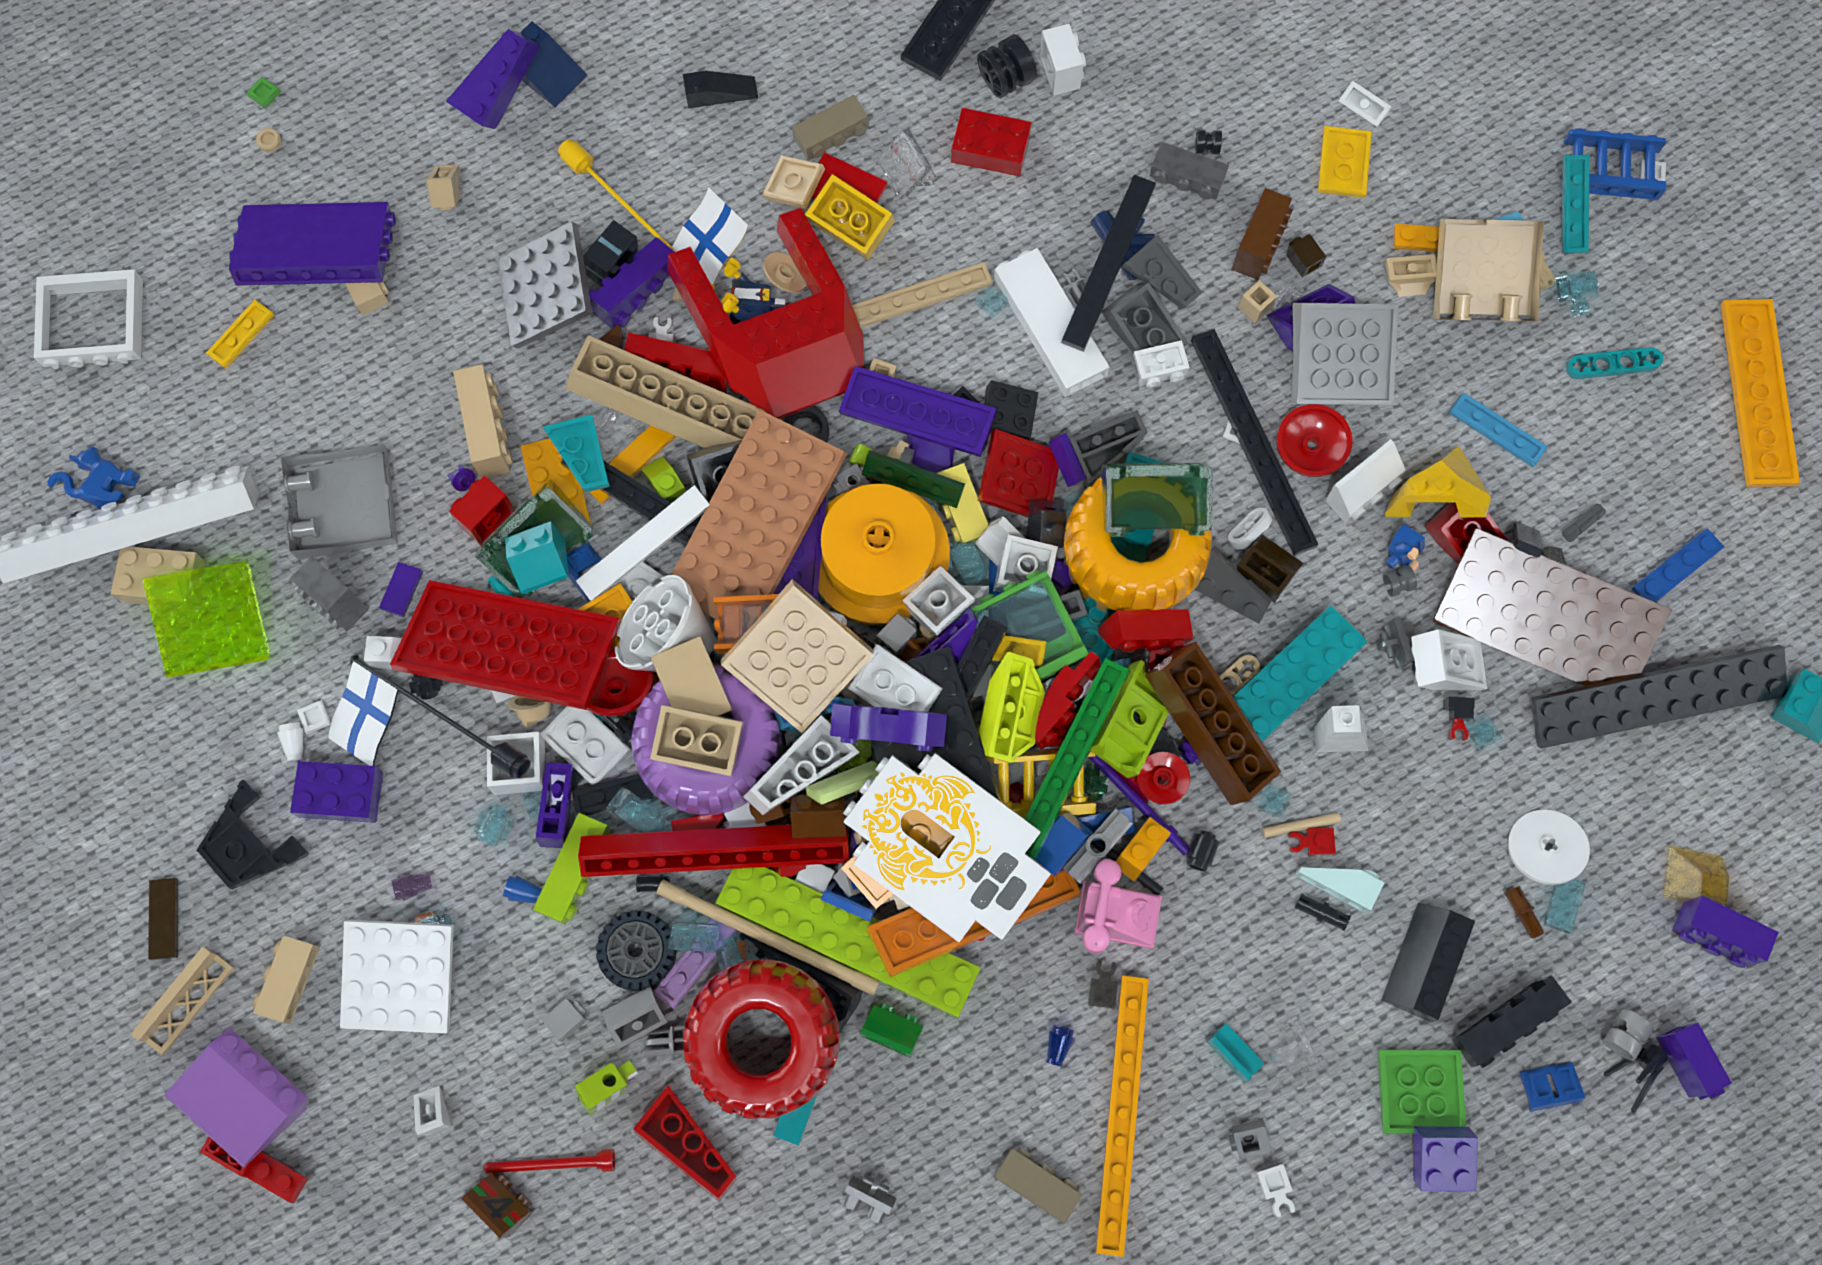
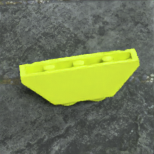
(1011, 708)

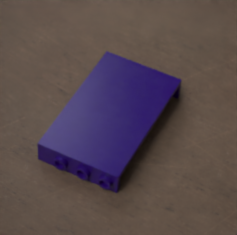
(312, 243)

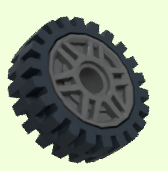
(615, 946)

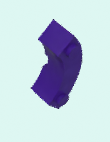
(888, 725)

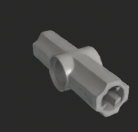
(1085, 859)

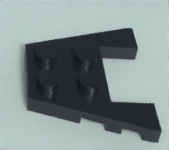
(236, 851)

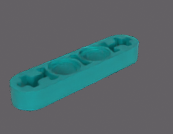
(1614, 365)

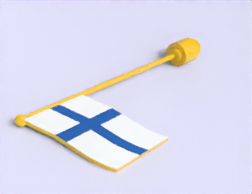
(710, 231)

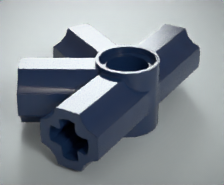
(1102, 223)

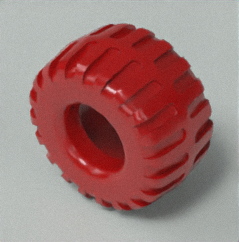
(797, 1002)

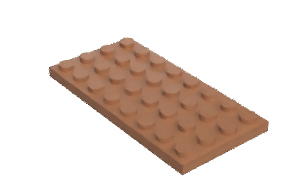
(758, 512)

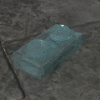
(1564, 905)

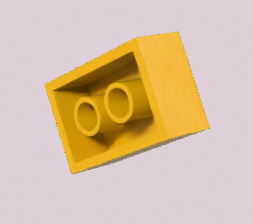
(850, 217)

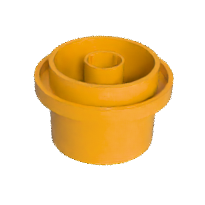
(872, 581)

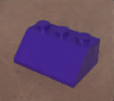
(1283, 318)

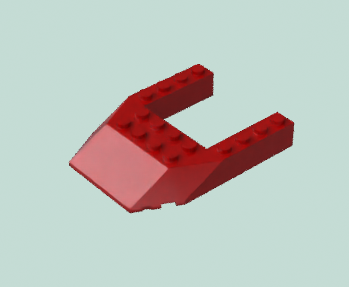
(788, 354)

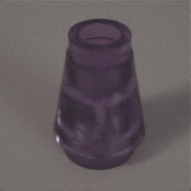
(411, 885)

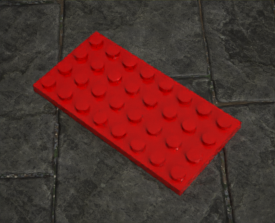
(506, 644)

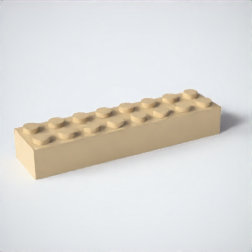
(658, 395)

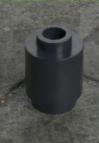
(1202, 851)

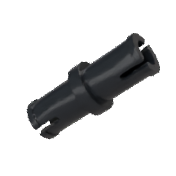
(1322, 912)

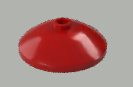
(1317, 425)
(631, 685)

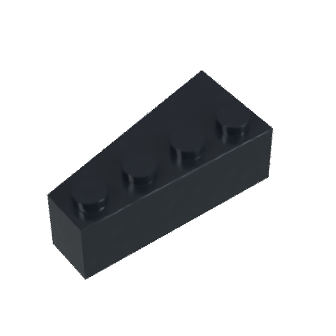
(1511, 1021)

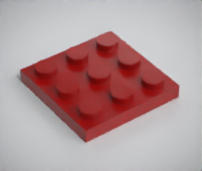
(1017, 473)

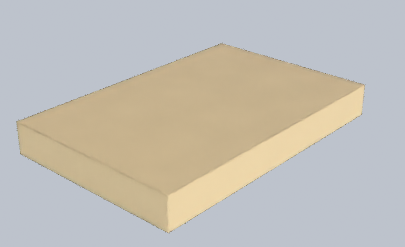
(691, 679)

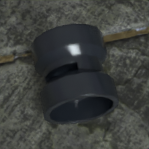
(1207, 141)

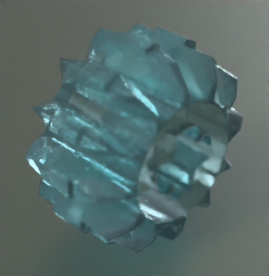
(968, 563)

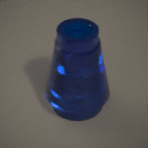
(1059, 1043)

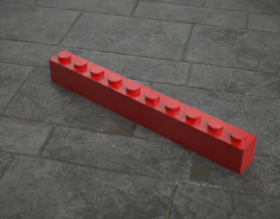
(706, 850)

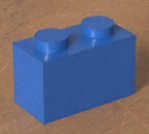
(1063, 843)

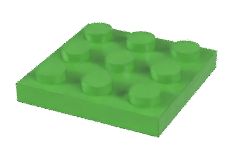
(1420, 1089)

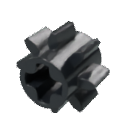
(425, 687)

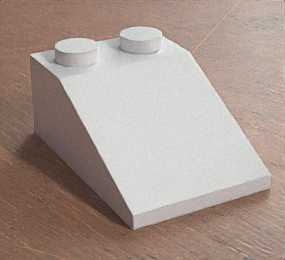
(1448, 661)

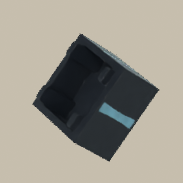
(609, 252)

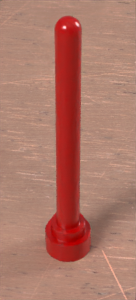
(602, 1161)

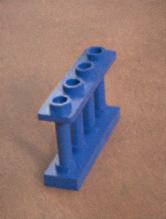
(1625, 185)

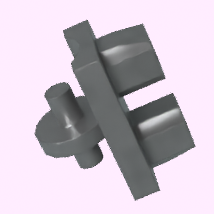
(1396, 642)
(871, 1192)

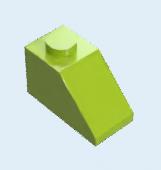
(664, 479)

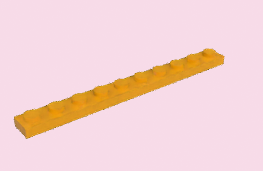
(1122, 1116)

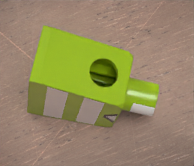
(595, 1094)

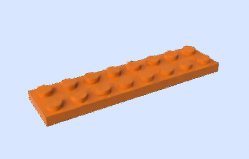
(912, 939)

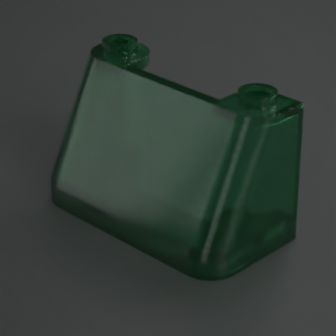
(1157, 497)
(544, 506)

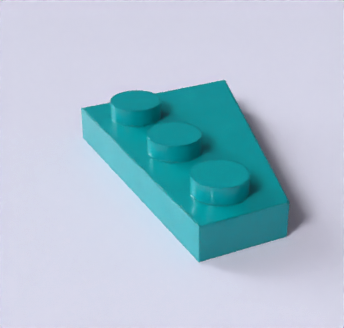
(581, 451)

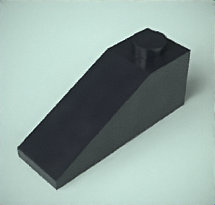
(715, 88)

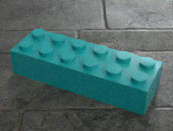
(1298, 672)

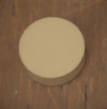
(268, 140)

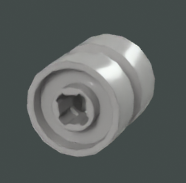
(1629, 1033)

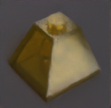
(1695, 875)

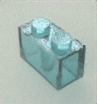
(636, 813)

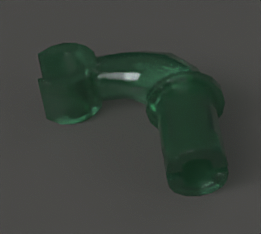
(1095, 784)

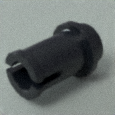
(650, 883)

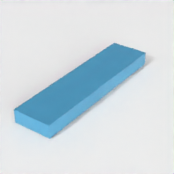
(1498, 430)

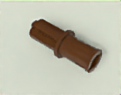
(1524, 912)

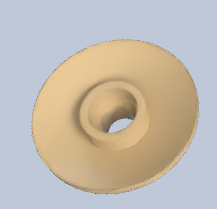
(783, 272)

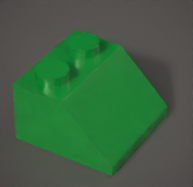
(892, 1030)

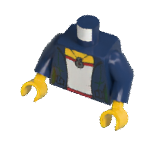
(747, 297)

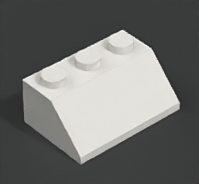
(1367, 483)

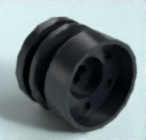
(1007, 66)

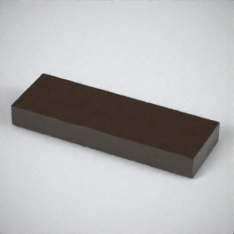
(163, 919)

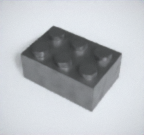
(328, 595)

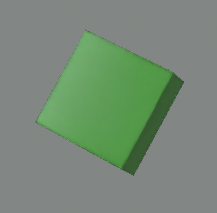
(263, 92)

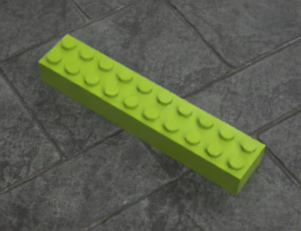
(843, 937)

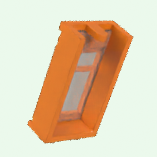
(736, 616)

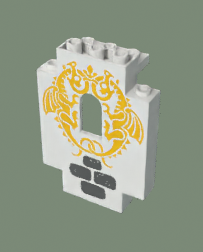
(980, 871)

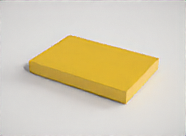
(1344, 161)

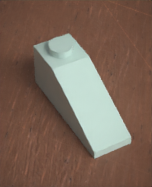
(1349, 885)

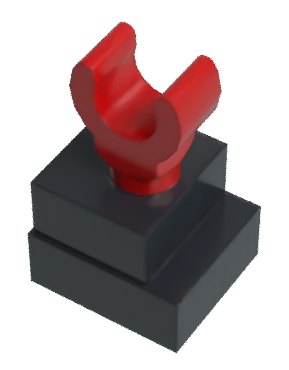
(1460, 710)

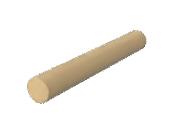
(1301, 825)

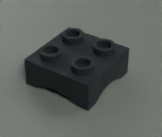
(1014, 408)

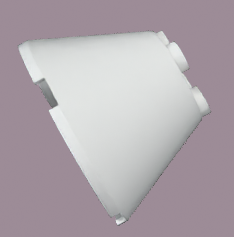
(659, 621)

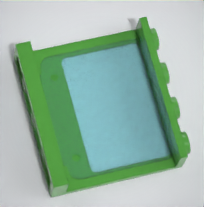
(1036, 613)

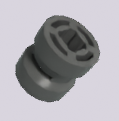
(1400, 580)

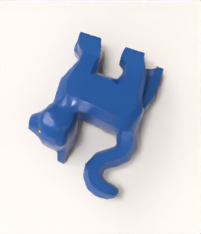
(101, 481)

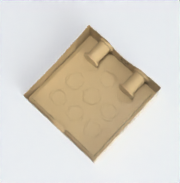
(1488, 269)
(797, 656)

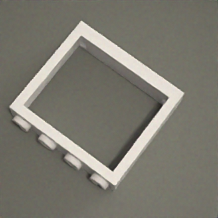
(83, 283)

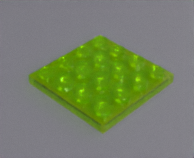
(206, 618)

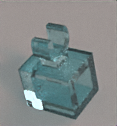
(1576, 289)

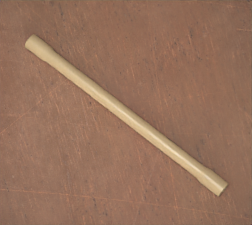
(681, 896)

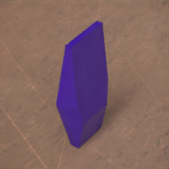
(930, 455)

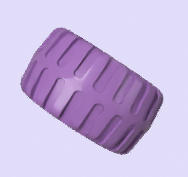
(701, 790)

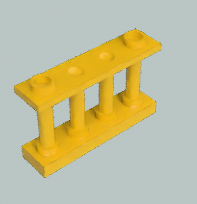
(1078, 803)

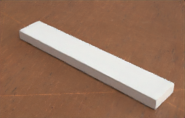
(643, 543)

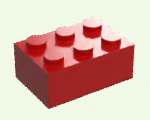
(991, 142)

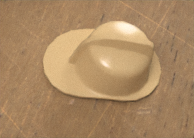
(529, 710)

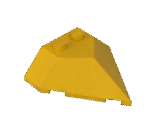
(1445, 481)

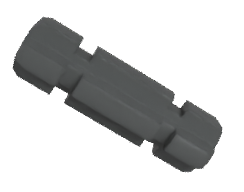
(1583, 522)

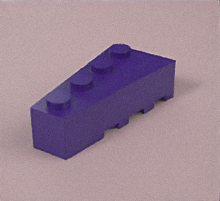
(494, 80)
(631, 285)

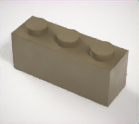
(830, 127)
(1038, 1184)

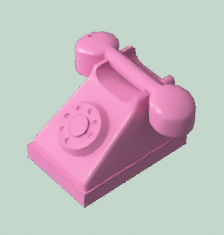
(1115, 912)

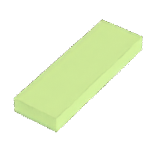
(842, 783)

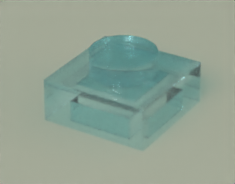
(1484, 733)

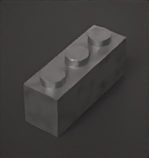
(1188, 171)

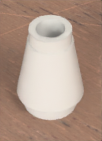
(291, 740)

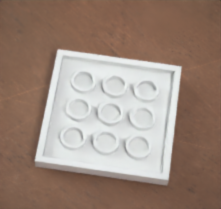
(396, 976)

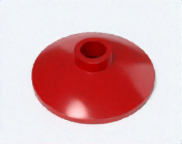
(1173, 769)

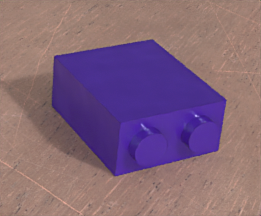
(1694, 1061)

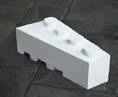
(801, 765)

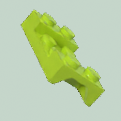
(1122, 740)

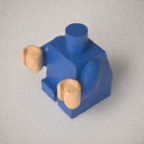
(1405, 548)

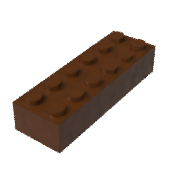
(1213, 723)

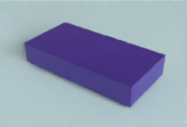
(1067, 460)
(401, 589)

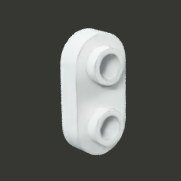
(1250, 528)

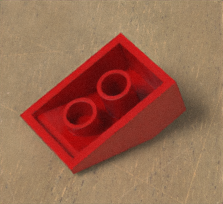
(1454, 532)

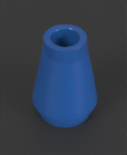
(521, 890)

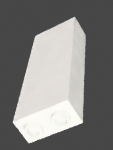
(1045, 316)

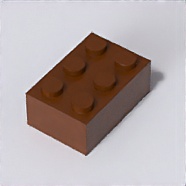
(1263, 234)

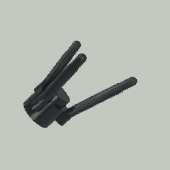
(622, 728)
(1652, 1062)

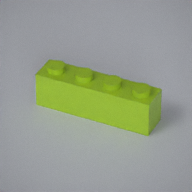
(565, 880)

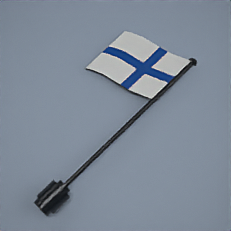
(369, 707)

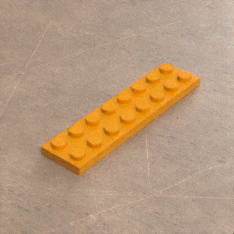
(1759, 393)

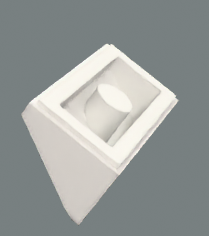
(1365, 104)

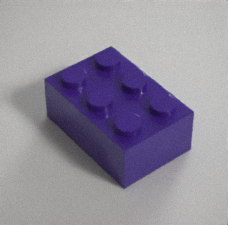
(336, 792)
(1724, 932)

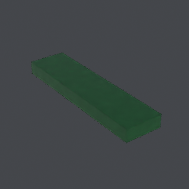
(913, 479)

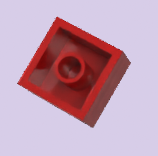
(481, 510)

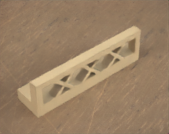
(175, 994)

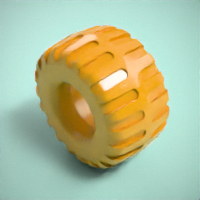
(1122, 582)

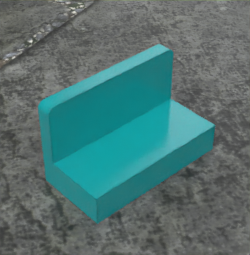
(1235, 1053)

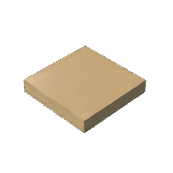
(793, 182)

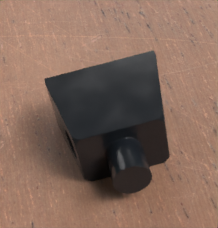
(1046, 523)

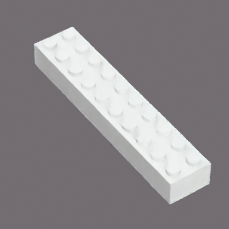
(126, 523)

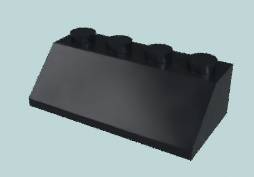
(1428, 961)

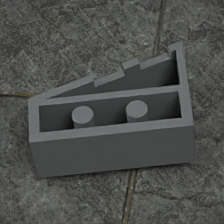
(1107, 444)

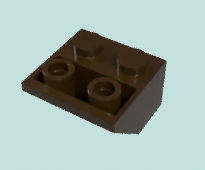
(1269, 567)

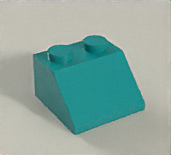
(537, 557)
(1802, 705)

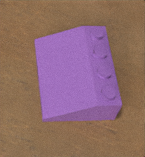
(237, 1097)

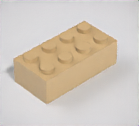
(483, 421)

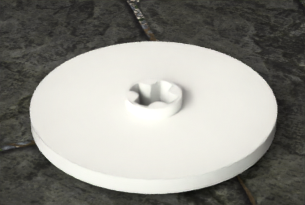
(1559, 864)

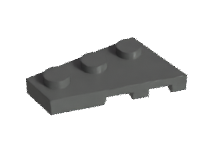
(1163, 271)
(1231, 589)

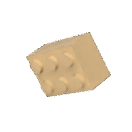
(139, 562)
(697, 740)

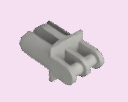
(1072, 290)
(671, 1041)

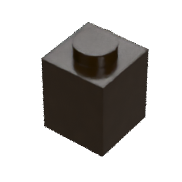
(1305, 255)

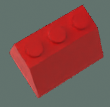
(1147, 629)

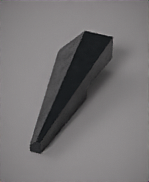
(841, 993)

